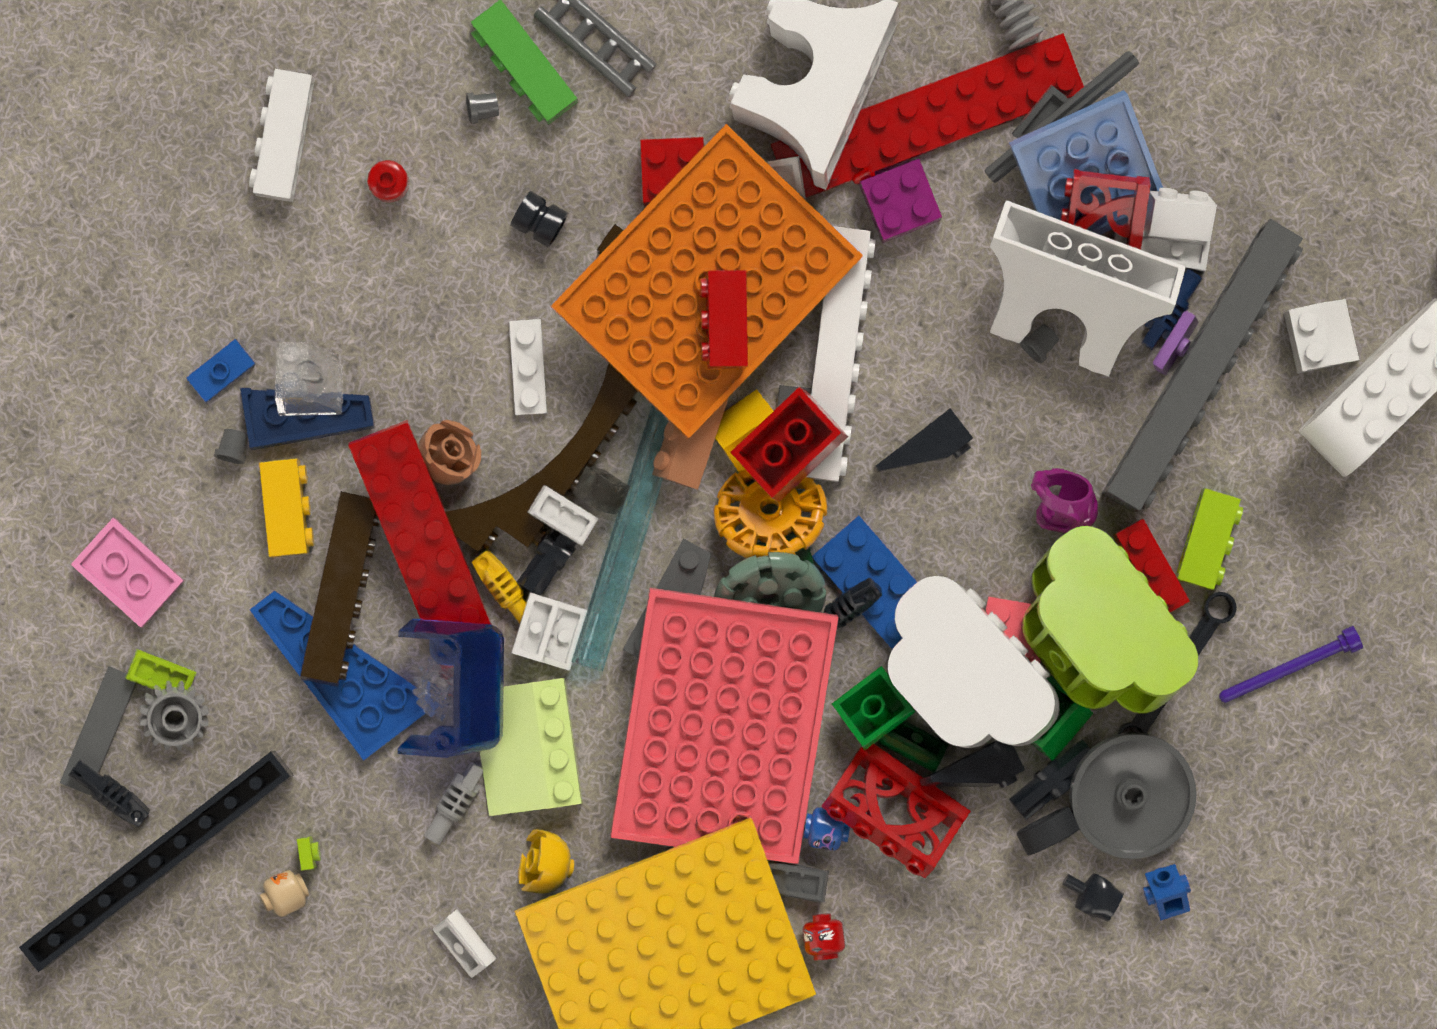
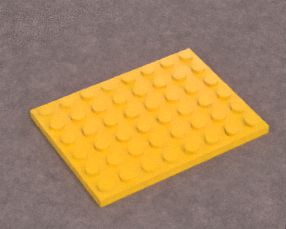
(670, 941)

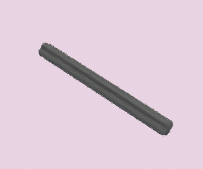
(1080, 100)

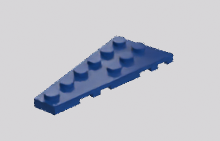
(367, 706)

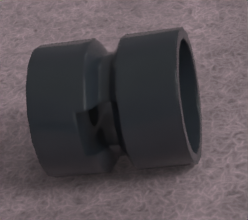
(538, 218)

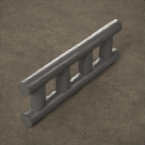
(598, 59)

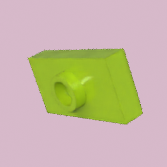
(153, 671)

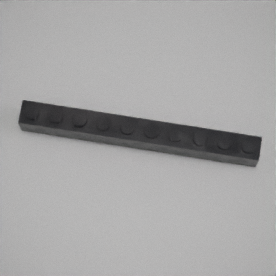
(156, 861)

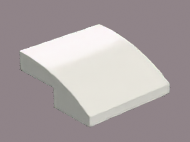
(549, 631)

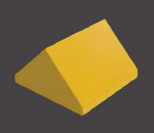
(740, 422)

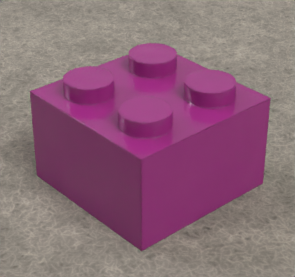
(900, 201)

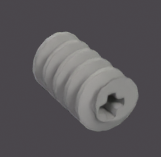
(1017, 21)

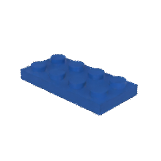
(859, 555)

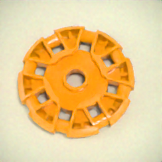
(768, 527)

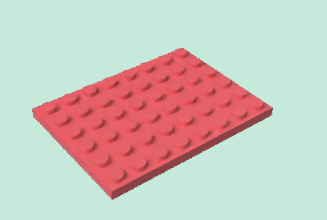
(723, 721)

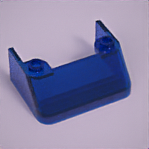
(478, 687)

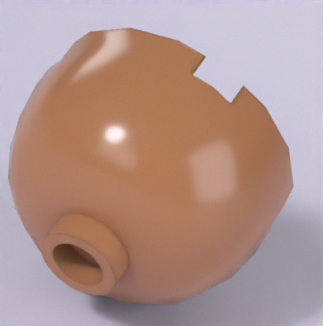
(449, 452)

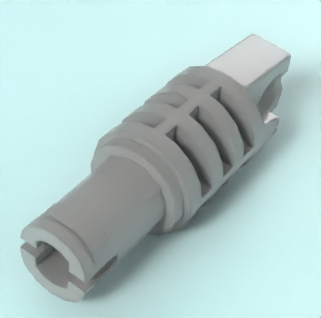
(454, 802)

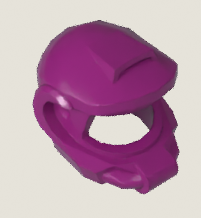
(1069, 509)

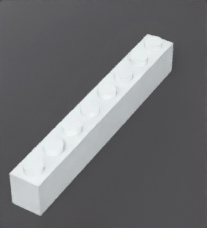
(837, 347)

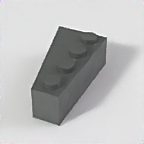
(684, 574)

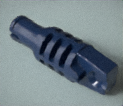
(1163, 325)

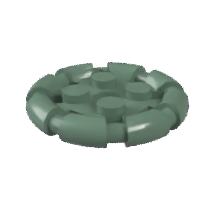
(786, 580)

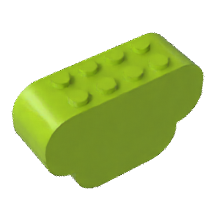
(1105, 626)

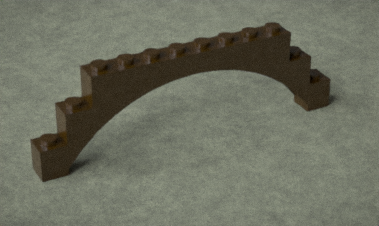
(509, 511)

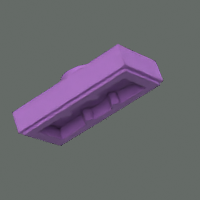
(1176, 343)

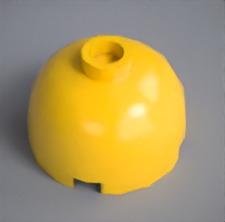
(546, 863)

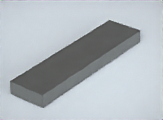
(100, 725)

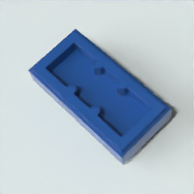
(220, 370)

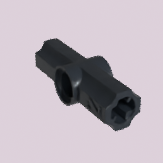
(549, 559)
(1049, 782)

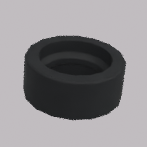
(1048, 831)

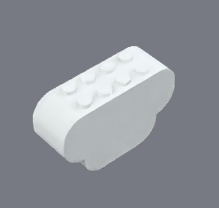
(1378, 395)
(966, 670)

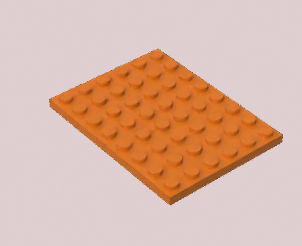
(643, 291)

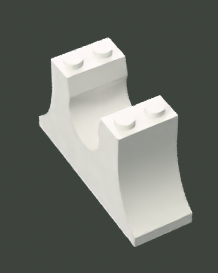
(823, 107)
(1081, 272)

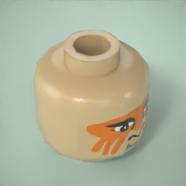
(284, 893)

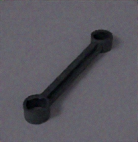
(1200, 637)

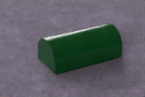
(915, 745)

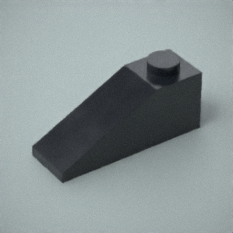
(933, 443)
(983, 768)

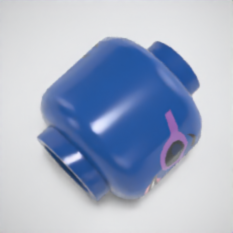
(825, 831)

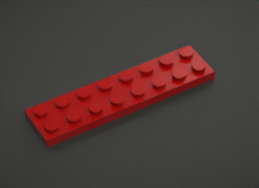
(417, 526)

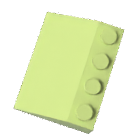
(537, 755)

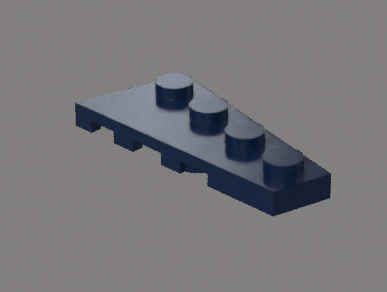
(269, 429)

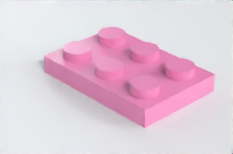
(127, 572)

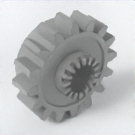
(173, 699)

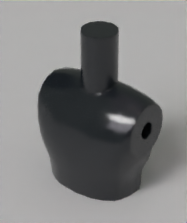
(1096, 896)

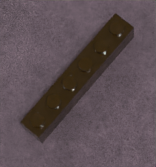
(339, 590)

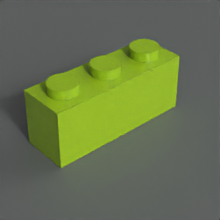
(1209, 539)

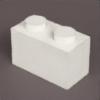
(1180, 215)

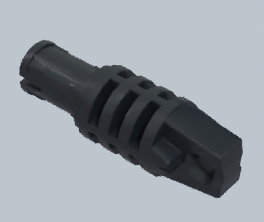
(854, 601)
(111, 794)

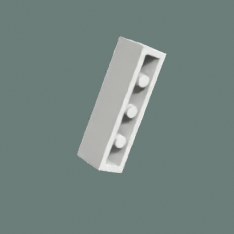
(283, 135)

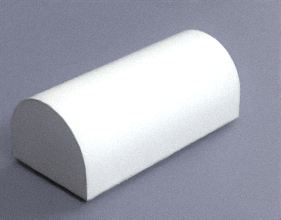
(464, 943)

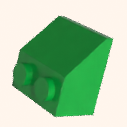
(873, 708)
(1068, 723)

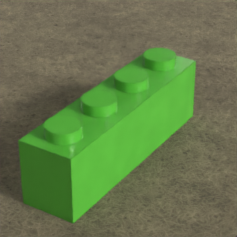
(524, 63)

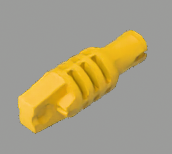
(500, 583)

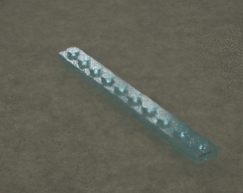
(622, 550)

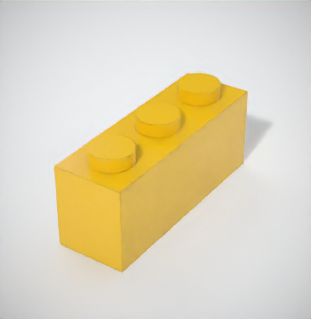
(286, 507)

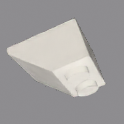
(1321, 335)

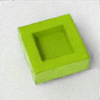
(308, 852)

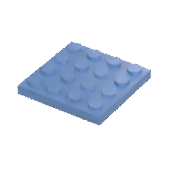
(1095, 140)

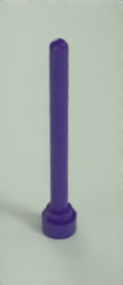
(1345, 642)

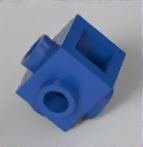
(1167, 891)

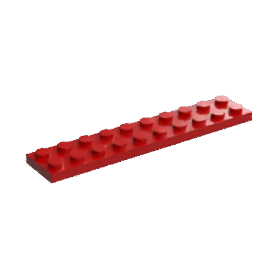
(949, 110)

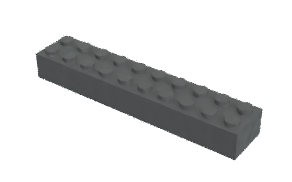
(1202, 365)

